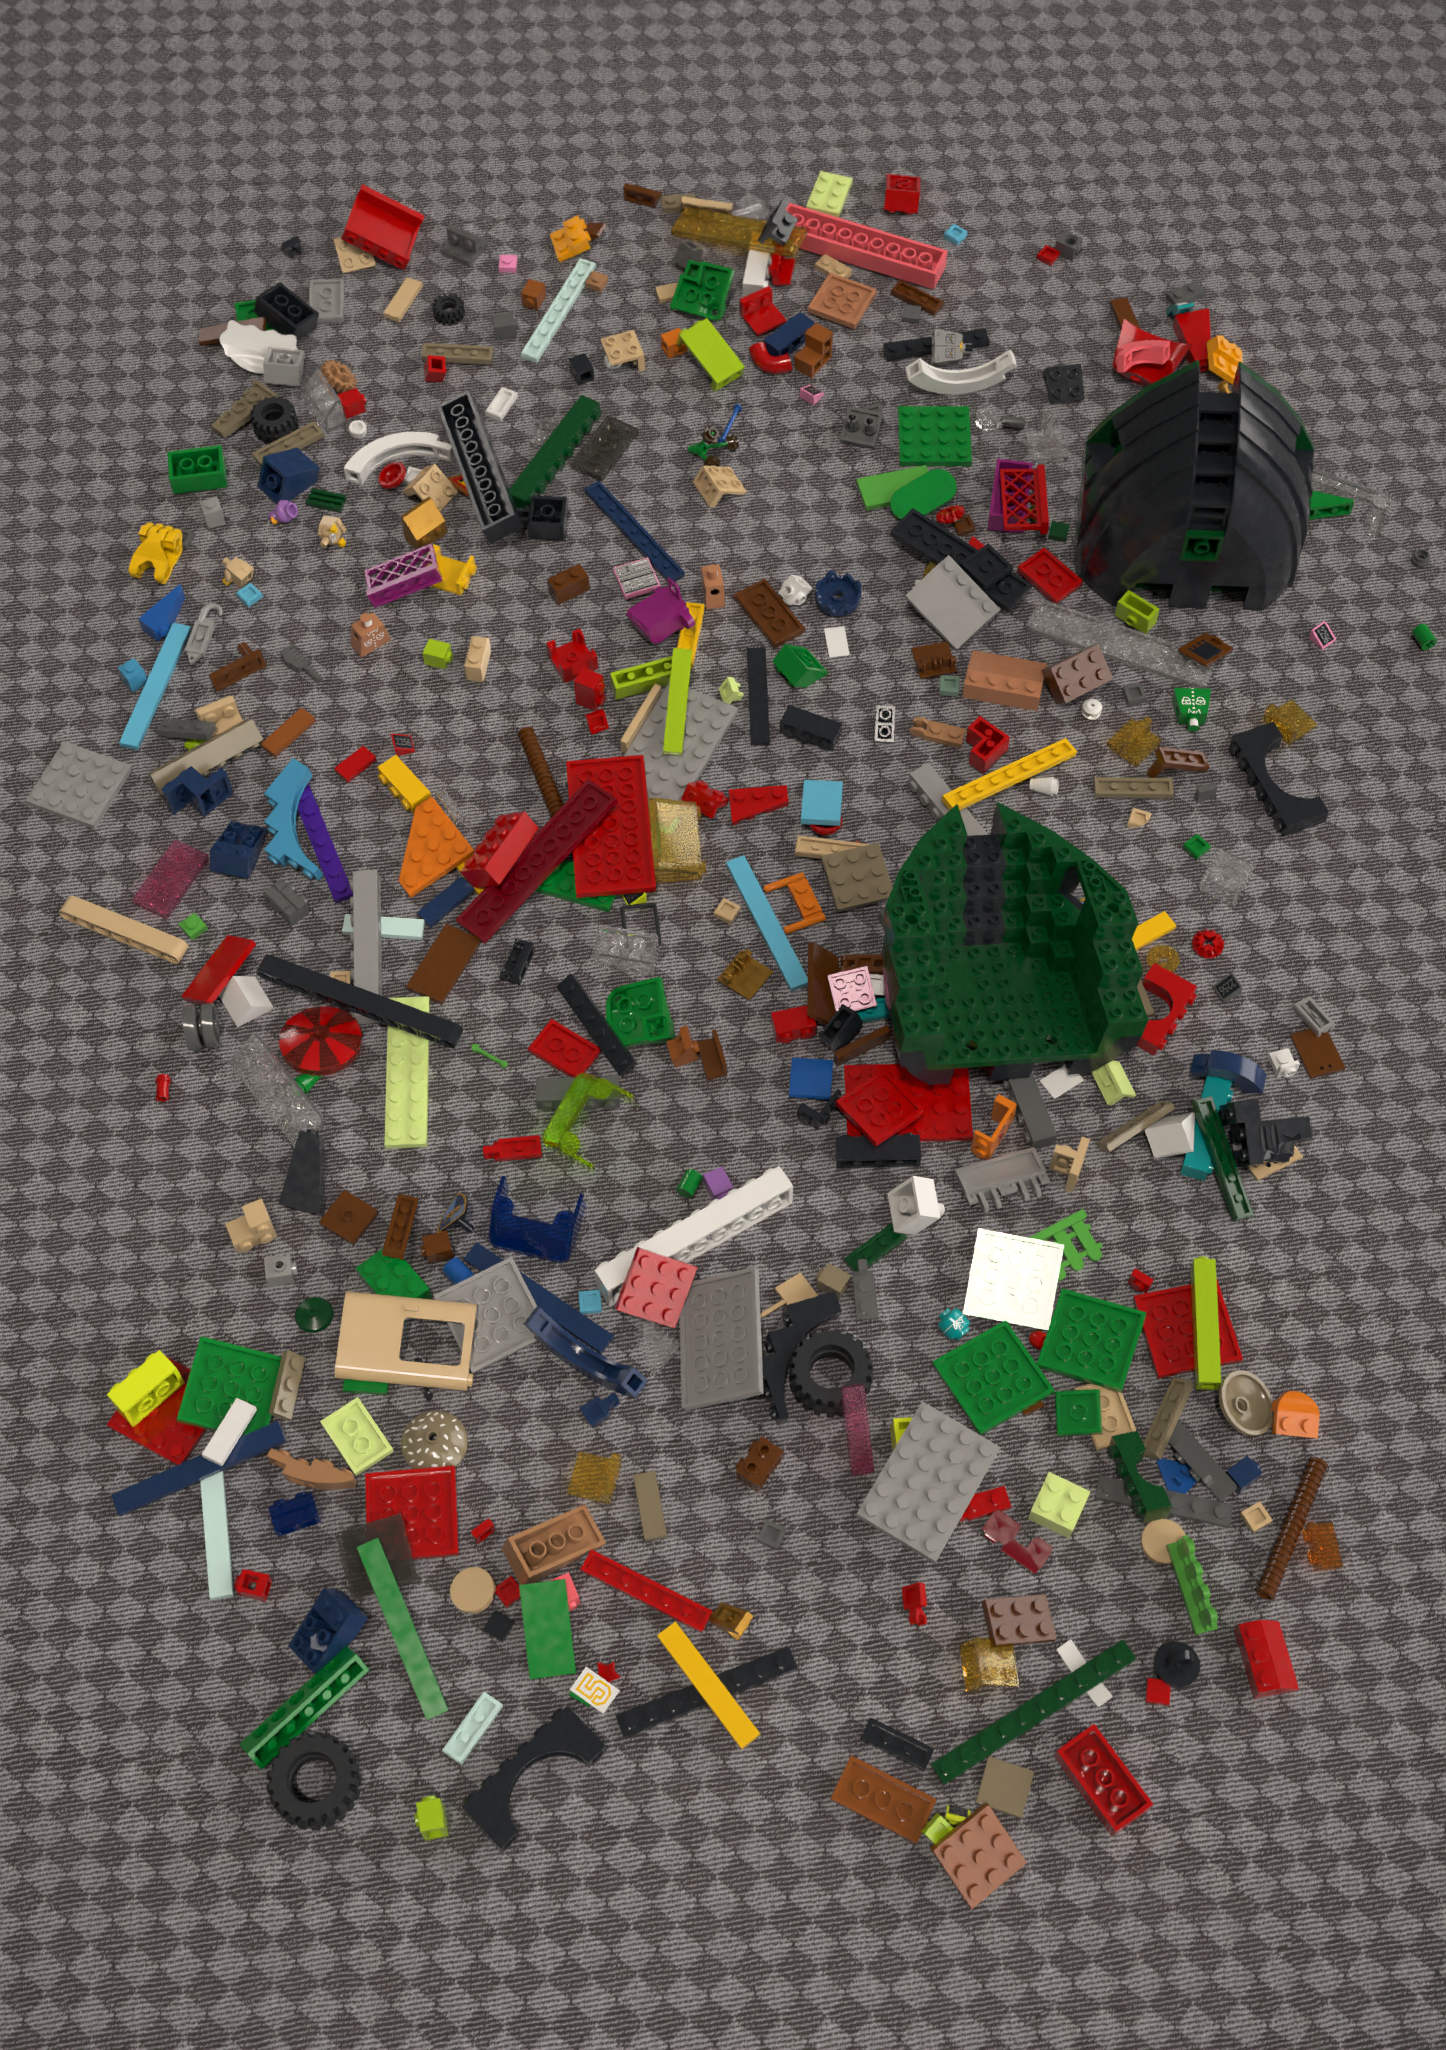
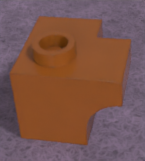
(683, 1048)

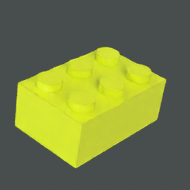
(145, 1388)

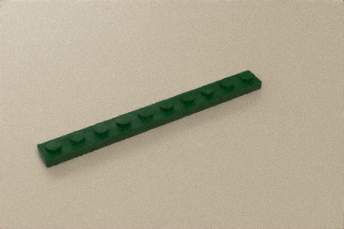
(1033, 1712)

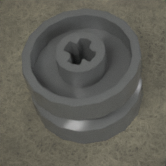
(201, 1026)

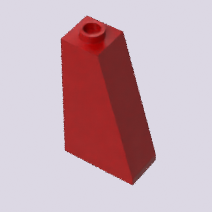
(1194, 329)

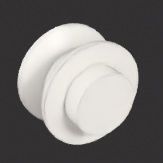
(1091, 709)

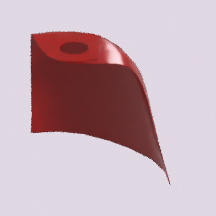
(1148, 373)

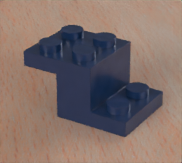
(197, 791)

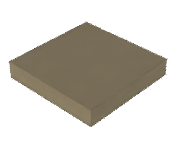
(1005, 1787)

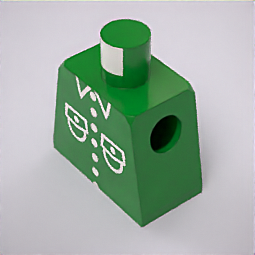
(1191, 706)

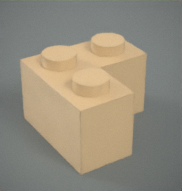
(252, 1228)

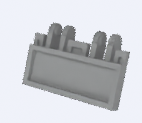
(1004, 1173)

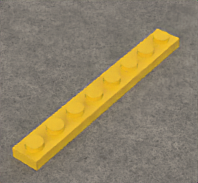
(1009, 775)

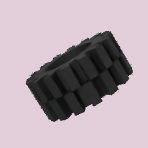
(448, 301)

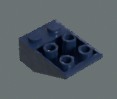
(237, 849)
(327, 1629)

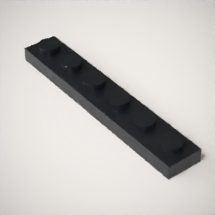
(923, 346)
(596, 1025)

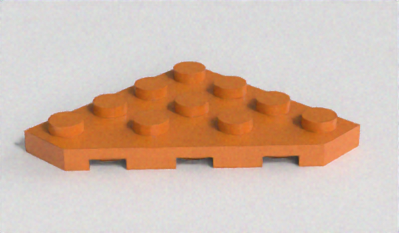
(432, 848)

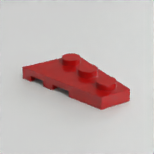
(749, 802)

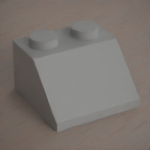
(283, 366)

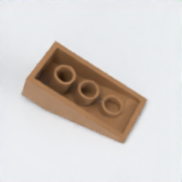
(552, 1545)

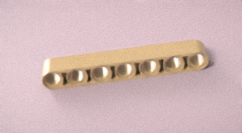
(124, 929)

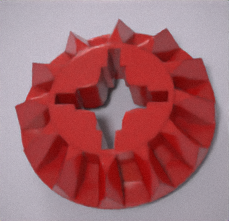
(950, 514)
(1207, 951)

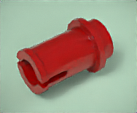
(162, 1087)

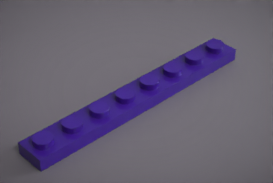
(323, 847)

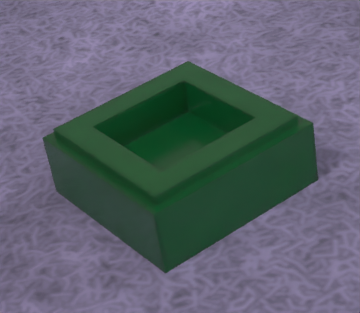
(1058, 531)

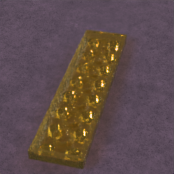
(733, 231)

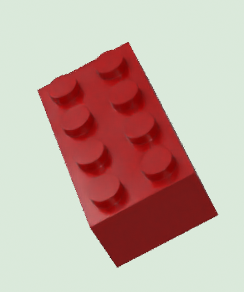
(499, 849)
(1103, 1780)

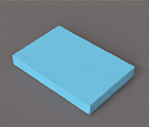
(821, 802)

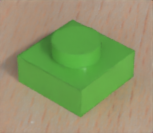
(193, 926)

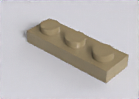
(287, 1385)

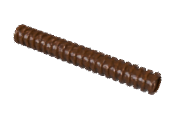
(540, 770)
(1291, 1528)

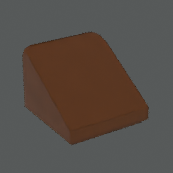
(595, 229)

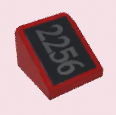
(402, 744)

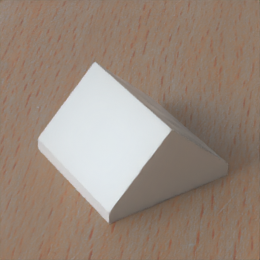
(244, 999)
(1172, 1135)

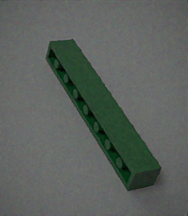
(555, 451)

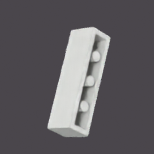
(756, 272)

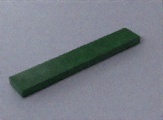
(1222, 1159)

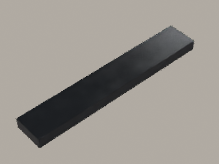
(758, 696)

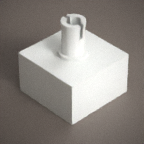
(914, 1205)

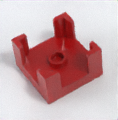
(572, 656)

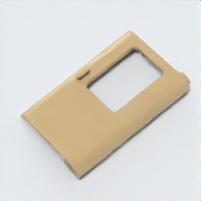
(373, 1337)

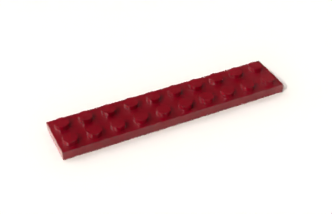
(537, 860)

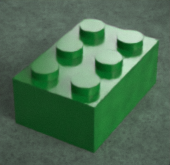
(197, 469)
(391, 1277)

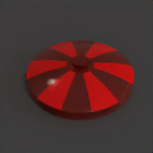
(320, 1040)

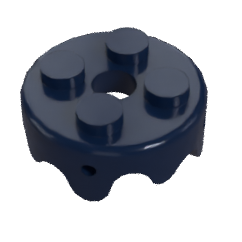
(843, 585)

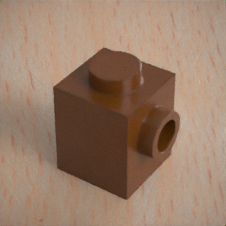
(436, 1247)

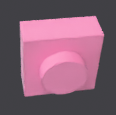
(508, 263)

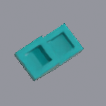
(1179, 308)

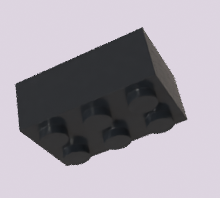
(286, 311)

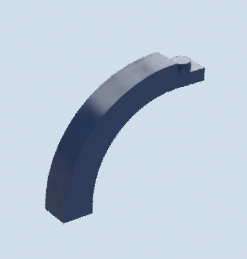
(583, 1359)

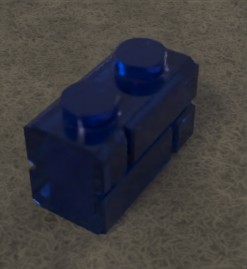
(294, 1513)

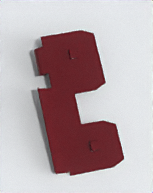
(1004, 1529)

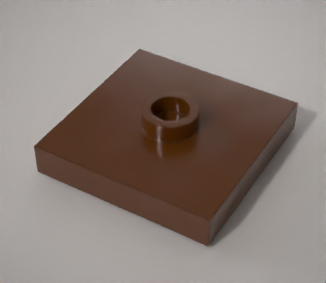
(349, 1217)

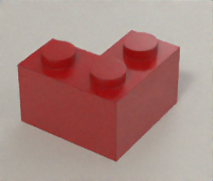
(988, 744)

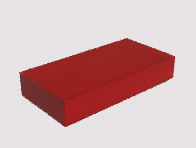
(355, 764)

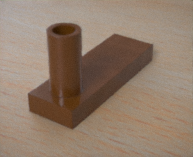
(239, 669)
(1177, 759)

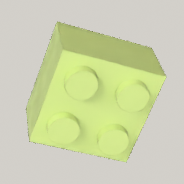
(1059, 1505)

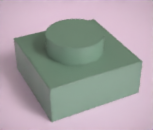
(949, 685)

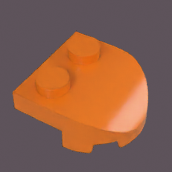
(1295, 1415)

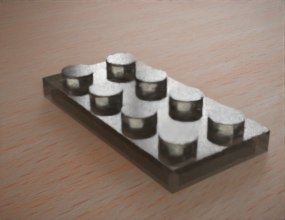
(604, 448)

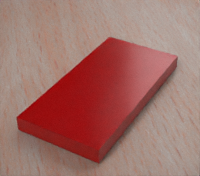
(218, 970)

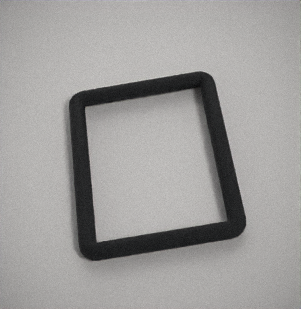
(640, 906)

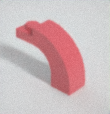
(1142, 352)

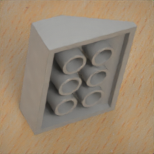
(952, 603)

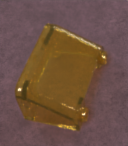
(675, 840)

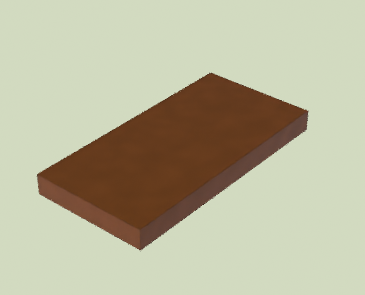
(769, 613)
(443, 964)
(819, 996)

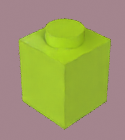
(437, 654)

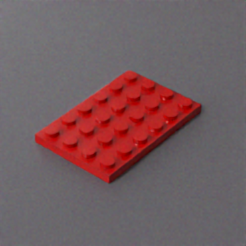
(945, 1105)

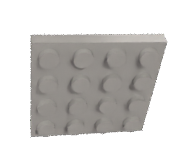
(79, 785)
(501, 1311)

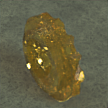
(1162, 952)

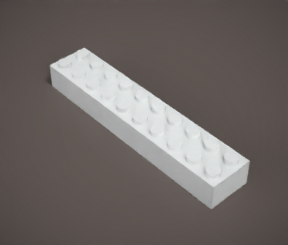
(704, 1228)

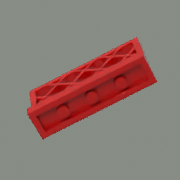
(1038, 499)

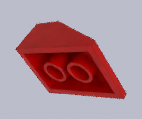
(902, 193)

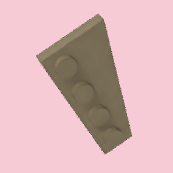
(241, 409)

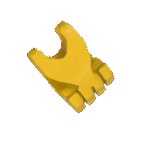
(158, 550)

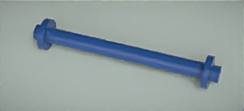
(737, 408)

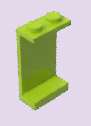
(712, 353)

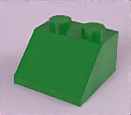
(798, 666)

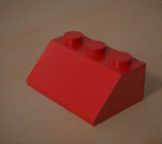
(1265, 1658)

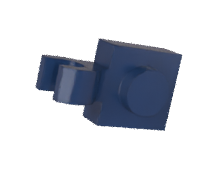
(597, 1410)

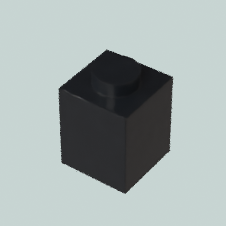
(581, 369)

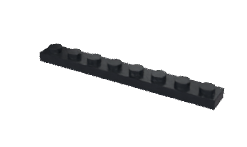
(689, 1700)

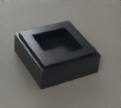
(499, 1626)

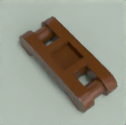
(862, 960)

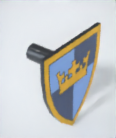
(456, 1214)

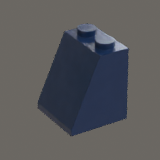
(287, 474)

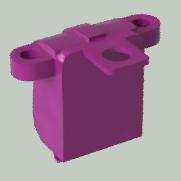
(661, 614)

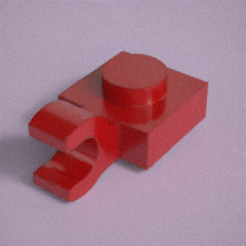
(913, 1601)

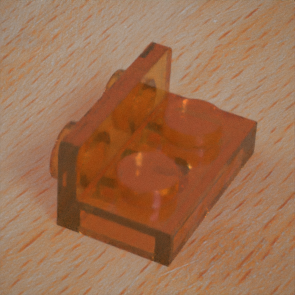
(1323, 1546)

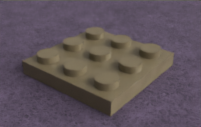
(857, 877)

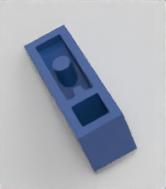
(162, 615)

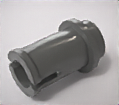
(1013, 422)

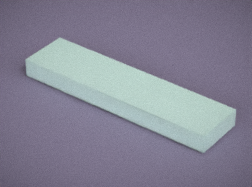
(393, 927)

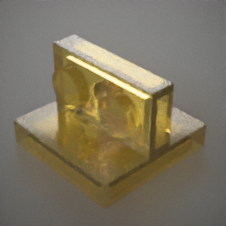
(1134, 741)

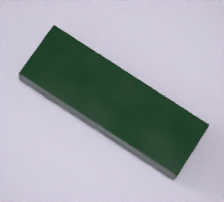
(875, 1247)

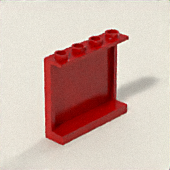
(382, 227)

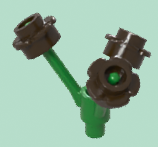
(710, 436)

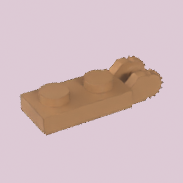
(938, 732)

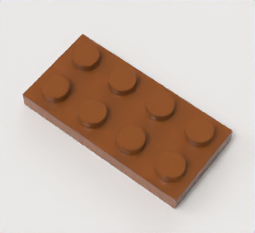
(883, 1799)

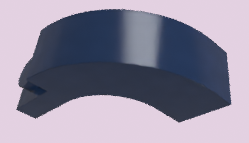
(1231, 1066)

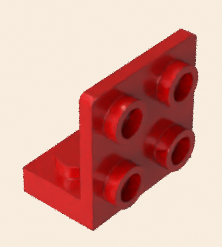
(760, 311)

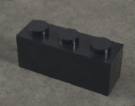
(810, 728)

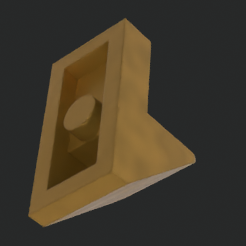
(731, 1620)

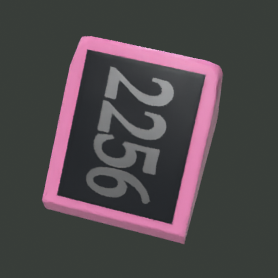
(811, 394)
(1322, 635)

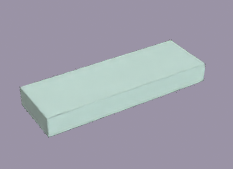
(472, 1728)

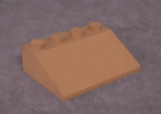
(1004, 680)

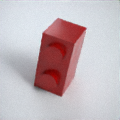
(589, 689)
(792, 1024)

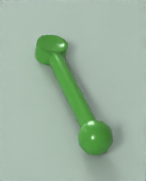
(475, 1048)

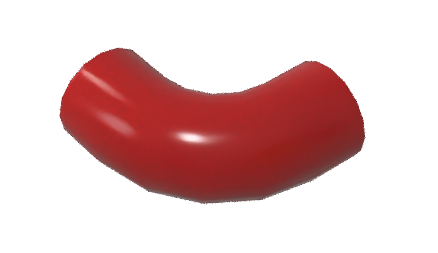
(767, 362)

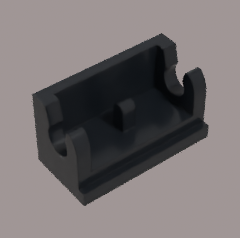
(518, 962)

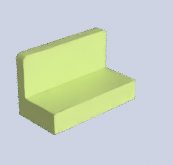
(1113, 1082)

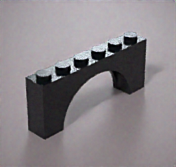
(1287, 811)
(561, 1737)

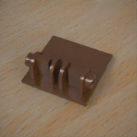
(934, 660)

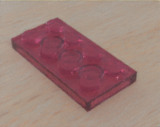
(170, 879)

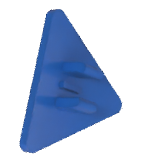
(1176, 1476)

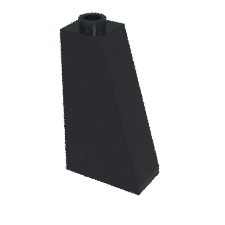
(306, 1175)

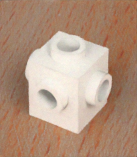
(795, 590)

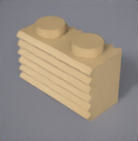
(477, 658)

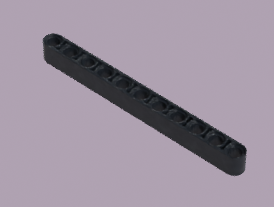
(360, 1001)

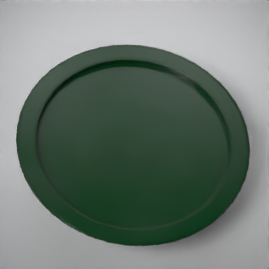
(314, 1314)

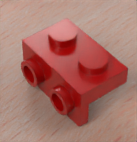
(781, 269)
(705, 797)

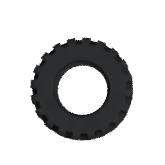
(822, 1346)
(291, 1759)

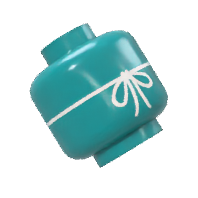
(953, 1324)

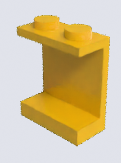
(454, 573)

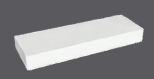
(229, 1432)

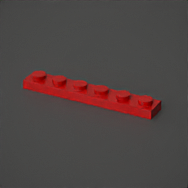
(646, 1591)

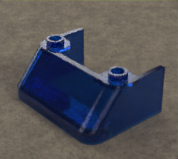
(533, 1237)

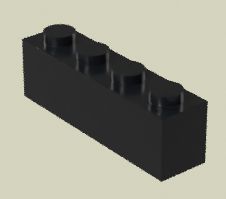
(861, 1153)

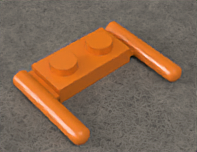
(803, 898)

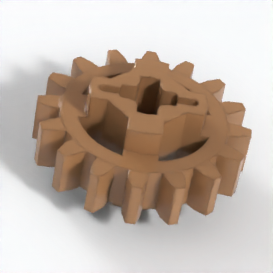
(338, 376)

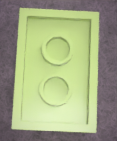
(829, 193)
(357, 1436)

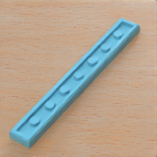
(155, 686)
(767, 923)

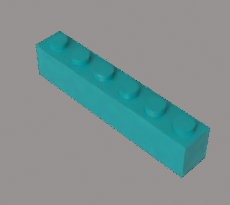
(1198, 1163)

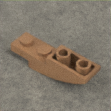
(318, 1475)

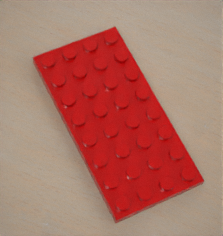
(618, 850)

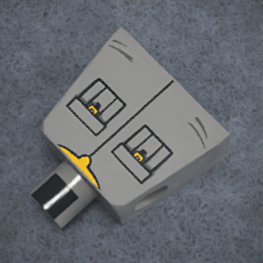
(948, 348)

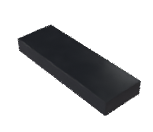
(897, 1744)

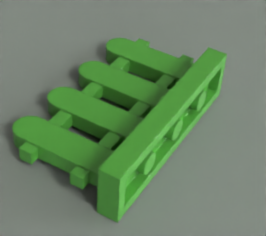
(1081, 1232)
(1191, 1585)

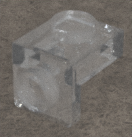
(986, 420)

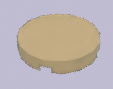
(1157, 1536)
(472, 1590)

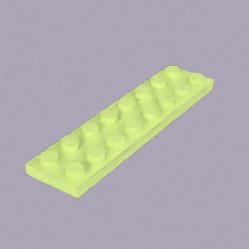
(407, 1084)

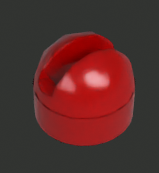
(1037, 1339)

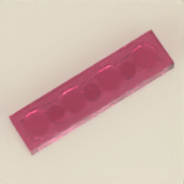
(857, 1429)

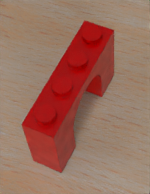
(1177, 995)

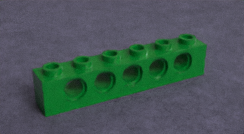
(304, 1707)

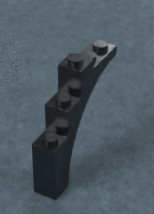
(801, 1319)

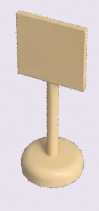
(791, 1291)

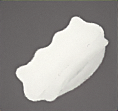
(250, 345)

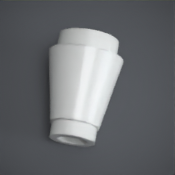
(1045, 785)

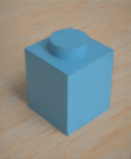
(132, 675)

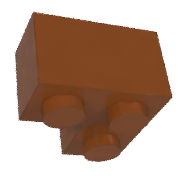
(816, 350)

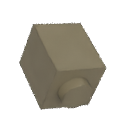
(832, 1280)

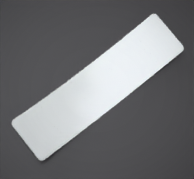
(1075, 1660)

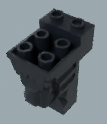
(1261, 1141)

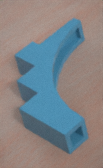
(281, 823)

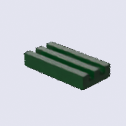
(327, 498)

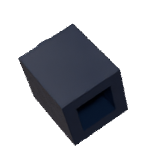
(1244, 1474)

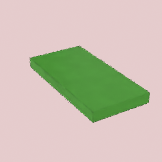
(878, 489)

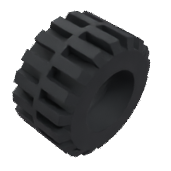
(273, 409)

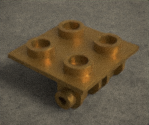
(745, 974)

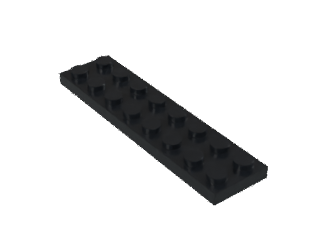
(937, 543)

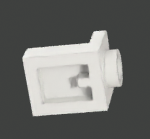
(1283, 1063)

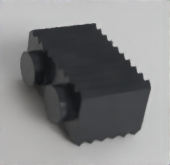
(840, 1028)

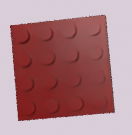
(1170, 1330)
(159, 1429)
(426, 1503)

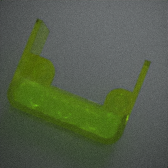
(557, 1131)

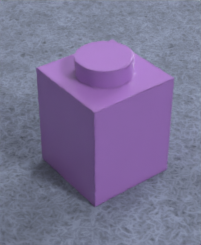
(717, 1183)

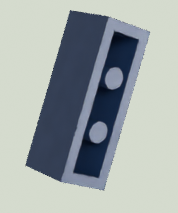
(788, 336)

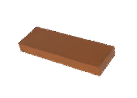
(288, 732)

